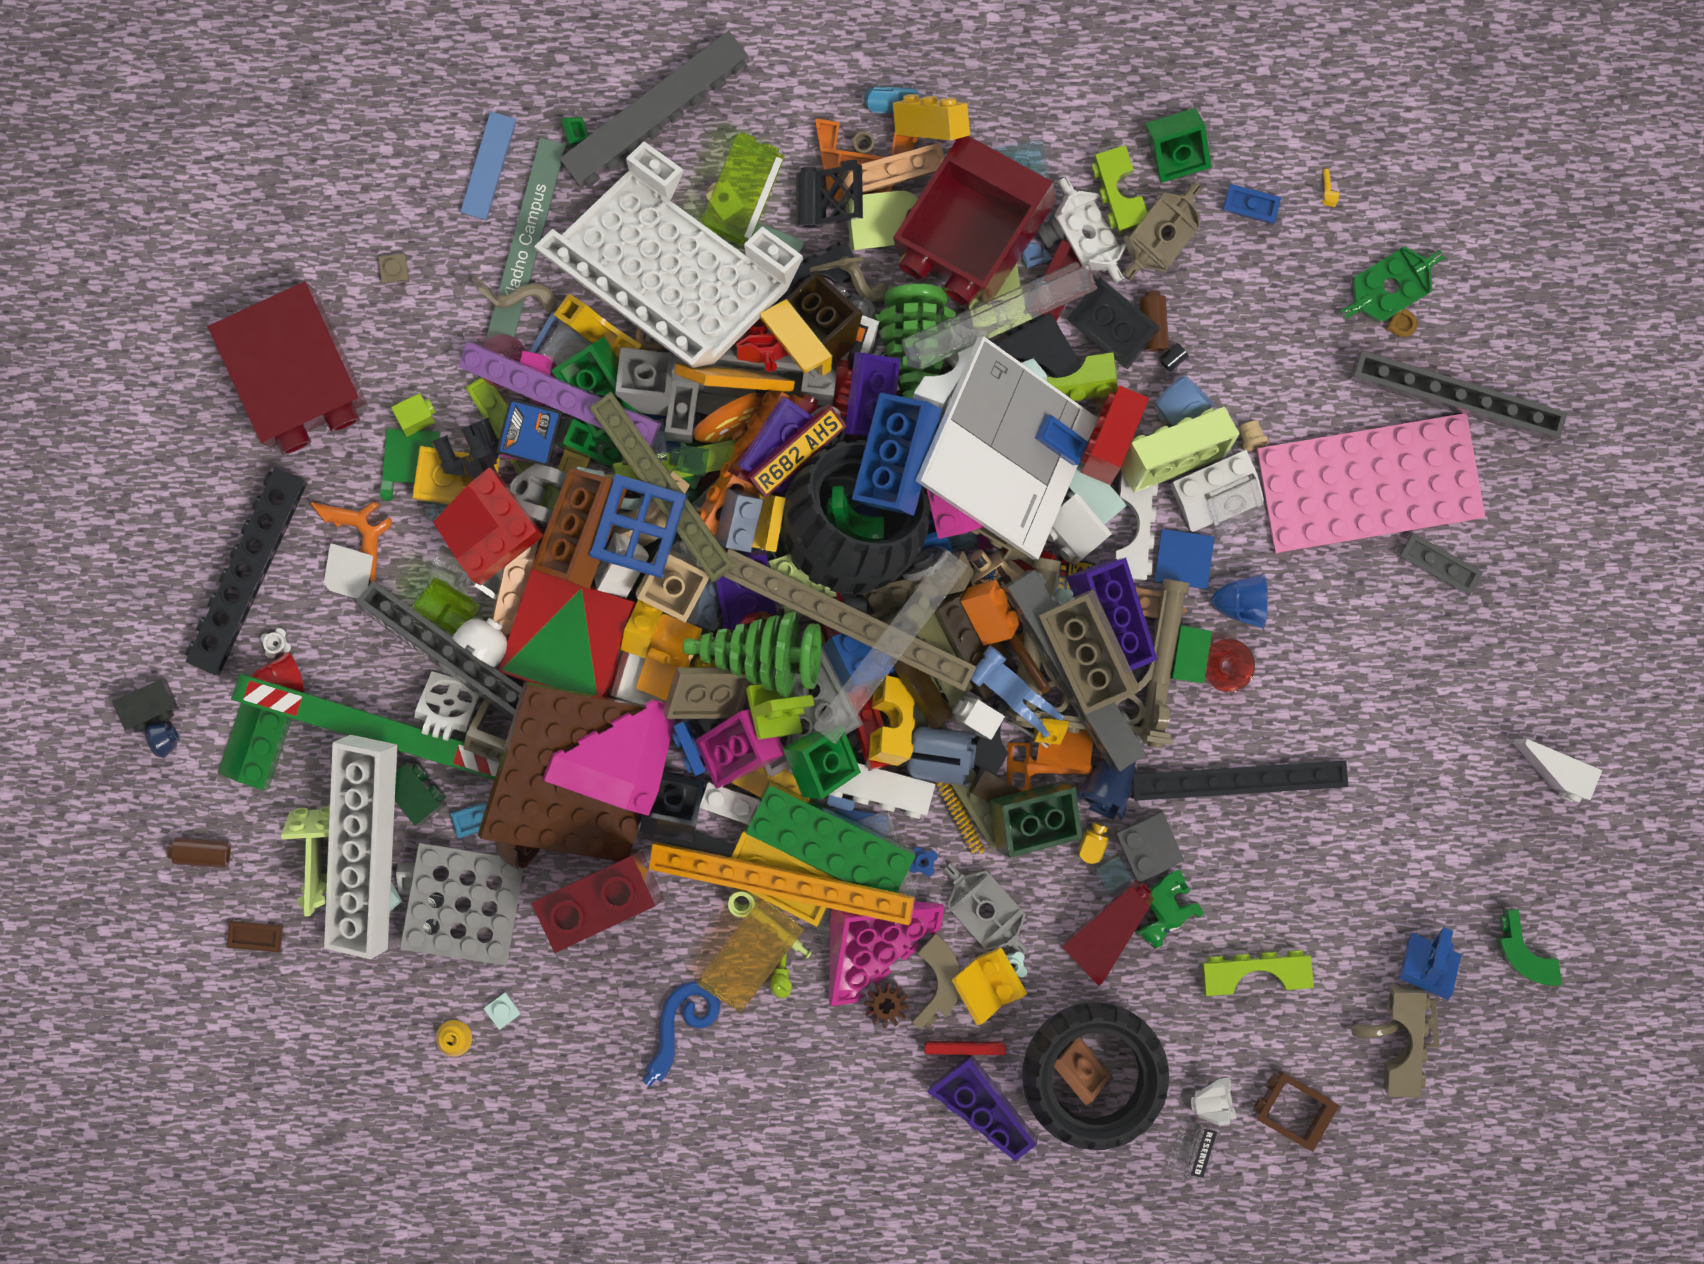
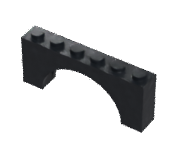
(1040, 341)

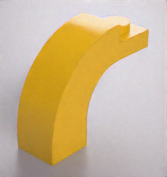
(592, 326)

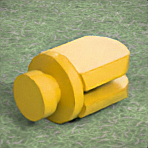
(1093, 843)

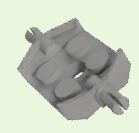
(970, 893)

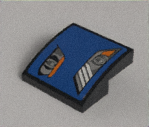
(529, 431)

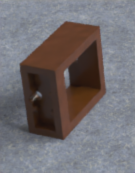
(1318, 1124)

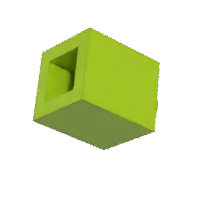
(414, 414)

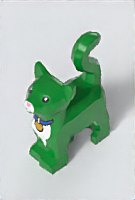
(1166, 910)

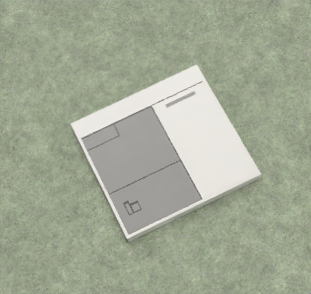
(988, 451)

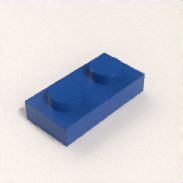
(1251, 204)

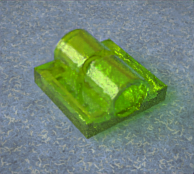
(445, 605)

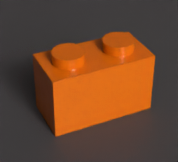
(990, 612)

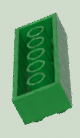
(828, 840)

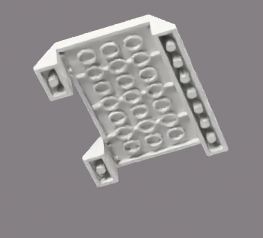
(667, 266)

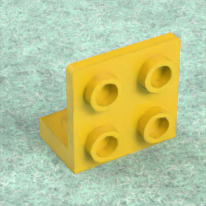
(988, 985)

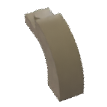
(943, 961)

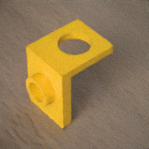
(1056, 729)

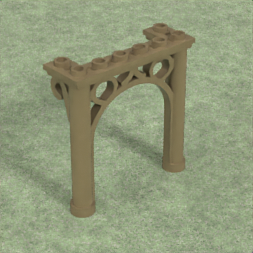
(1154, 711)

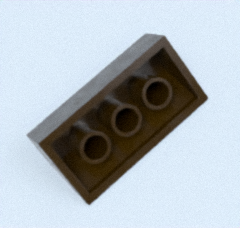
(965, 639)

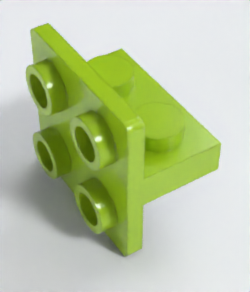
(776, 714)

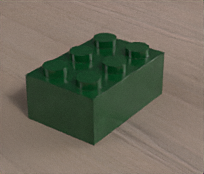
(1035, 819)

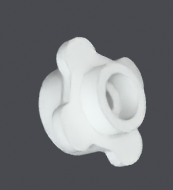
(268, 639)

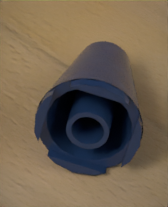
(1107, 790)

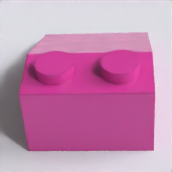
(735, 750)

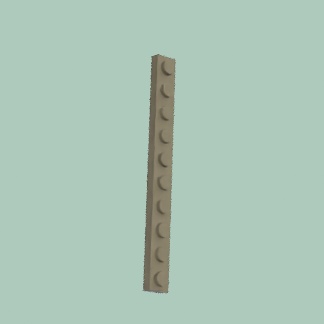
(844, 619)

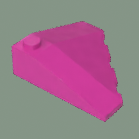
(620, 763)
(867, 946)

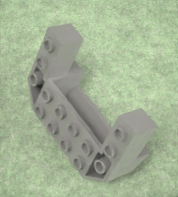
(685, 393)

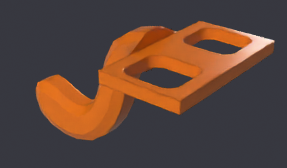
(1030, 767)

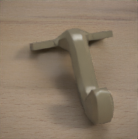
(543, 293)
(875, 294)
(1390, 1027)

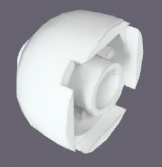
(483, 640)

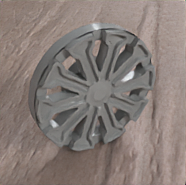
(923, 563)

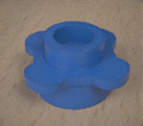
(926, 868)

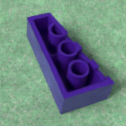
(981, 1103)

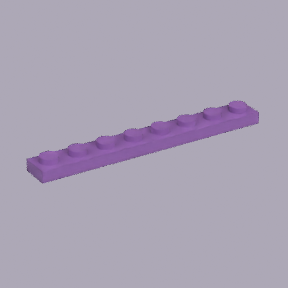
(543, 387)

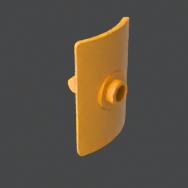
(666, 655)

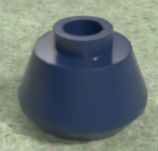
(161, 738)

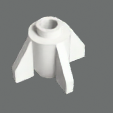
(1215, 1102)

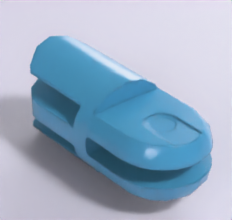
(882, 98)

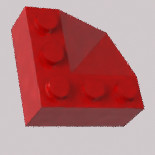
(486, 527)

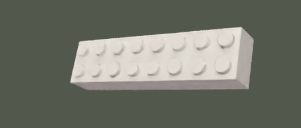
(360, 846)

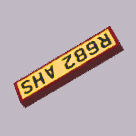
(796, 451)

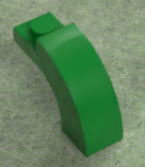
(852, 523)
(1518, 956)

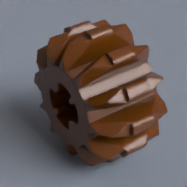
(880, 998)

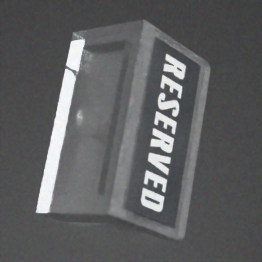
(1193, 1149)

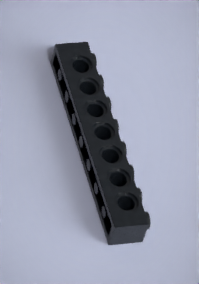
(248, 587)

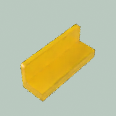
(797, 338)

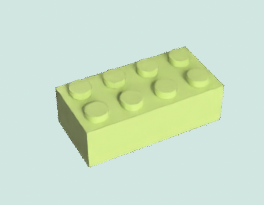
(1179, 448)

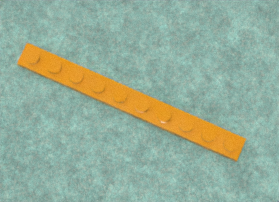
(782, 883)

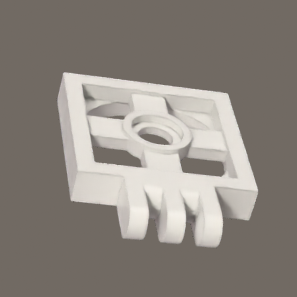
(442, 720)

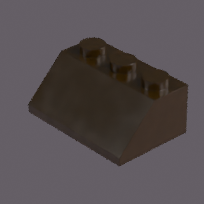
(827, 314)

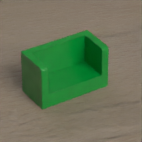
(1191, 655)

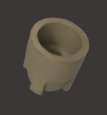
(863, 136)

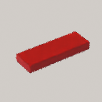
(965, 1048)

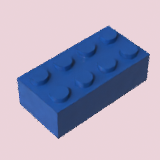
(895, 452)

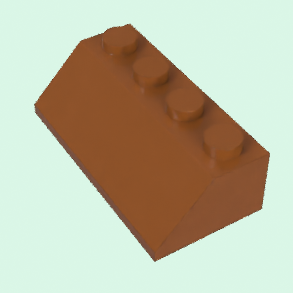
(574, 529)

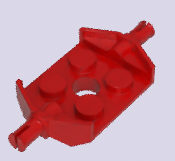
(760, 346)

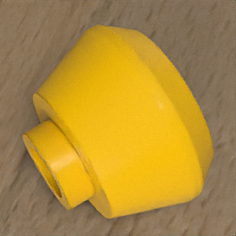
(460, 1043)

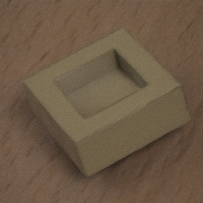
(393, 268)

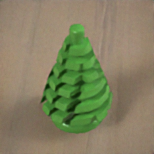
(918, 312)
(765, 652)

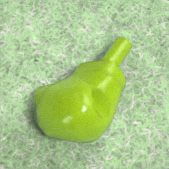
(780, 984)

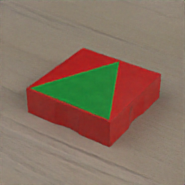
(566, 636)

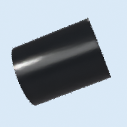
(1173, 357)

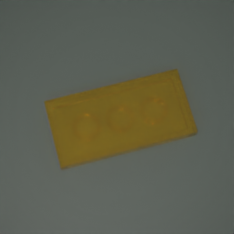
(750, 955)

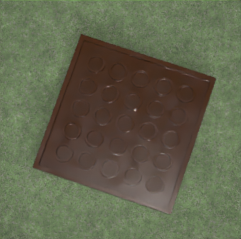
(544, 815)

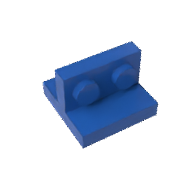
(1431, 963)

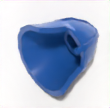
(1252, 604)

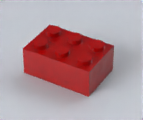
(1113, 434)

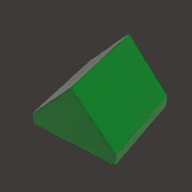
(573, 130)

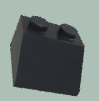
(674, 808)

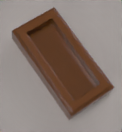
(255, 936)

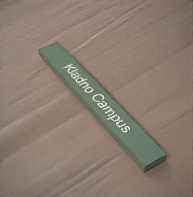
(528, 234)

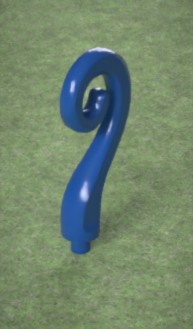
(664, 1058)

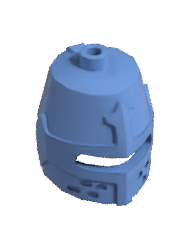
(1181, 401)

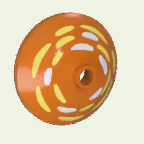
(729, 420)

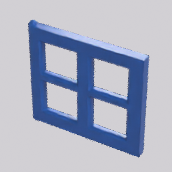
(638, 526)

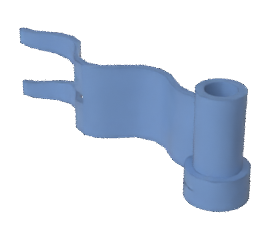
(1011, 688)

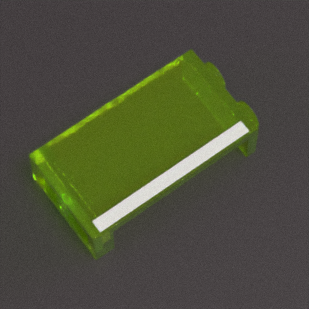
(742, 188)

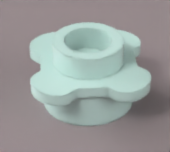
(1017, 958)

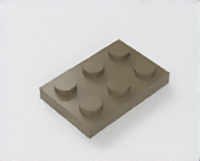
(705, 694)

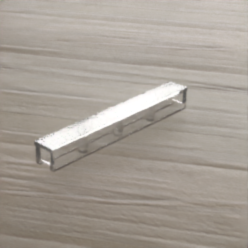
(998, 315)

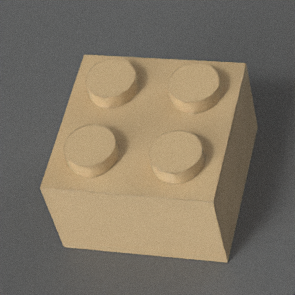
(678, 588)

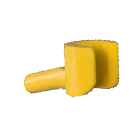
(1331, 197)

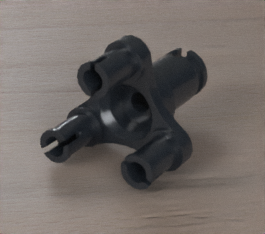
(483, 447)

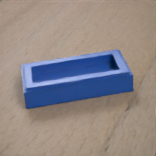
(1061, 440)

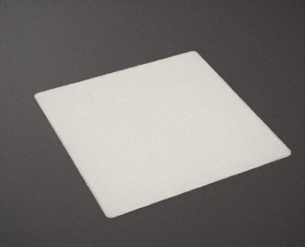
(347, 571)

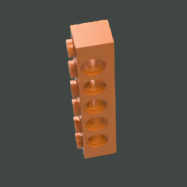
(716, 494)

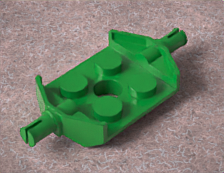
(1409, 271)

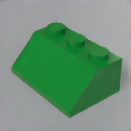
(593, 371)
(254, 746)

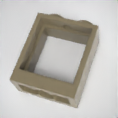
(481, 742)

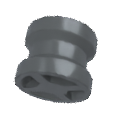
(1051, 232)

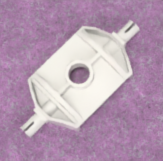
(1080, 212)

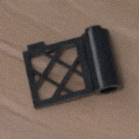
(814, 197)

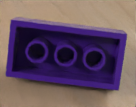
(1121, 605)

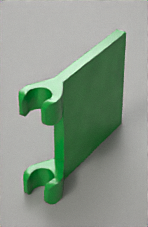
(402, 458)

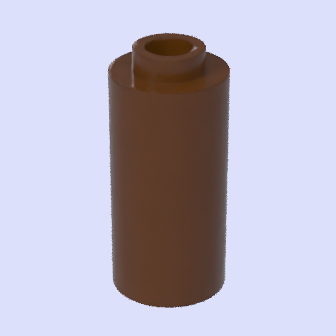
(1155, 307)
(200, 852)

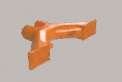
(357, 519)

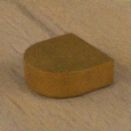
(1403, 324)

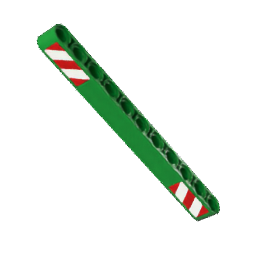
(359, 723)

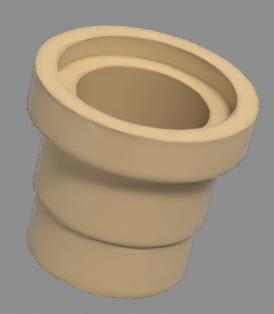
(1253, 436)

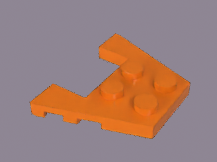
(832, 158)

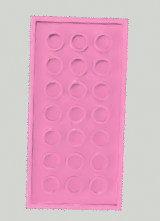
(1370, 483)

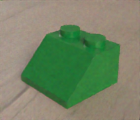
(1179, 144)
(820, 764)

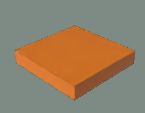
(1072, 753)

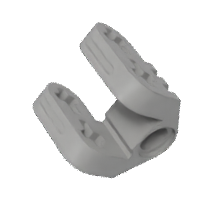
(531, 487)

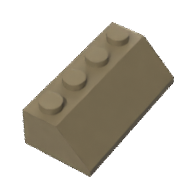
(1089, 651)

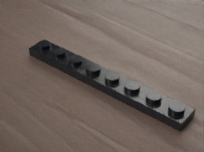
(1240, 780)

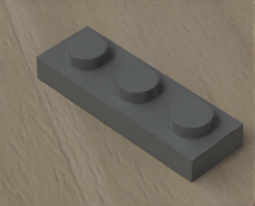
(1440, 564)

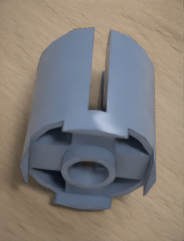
(941, 755)

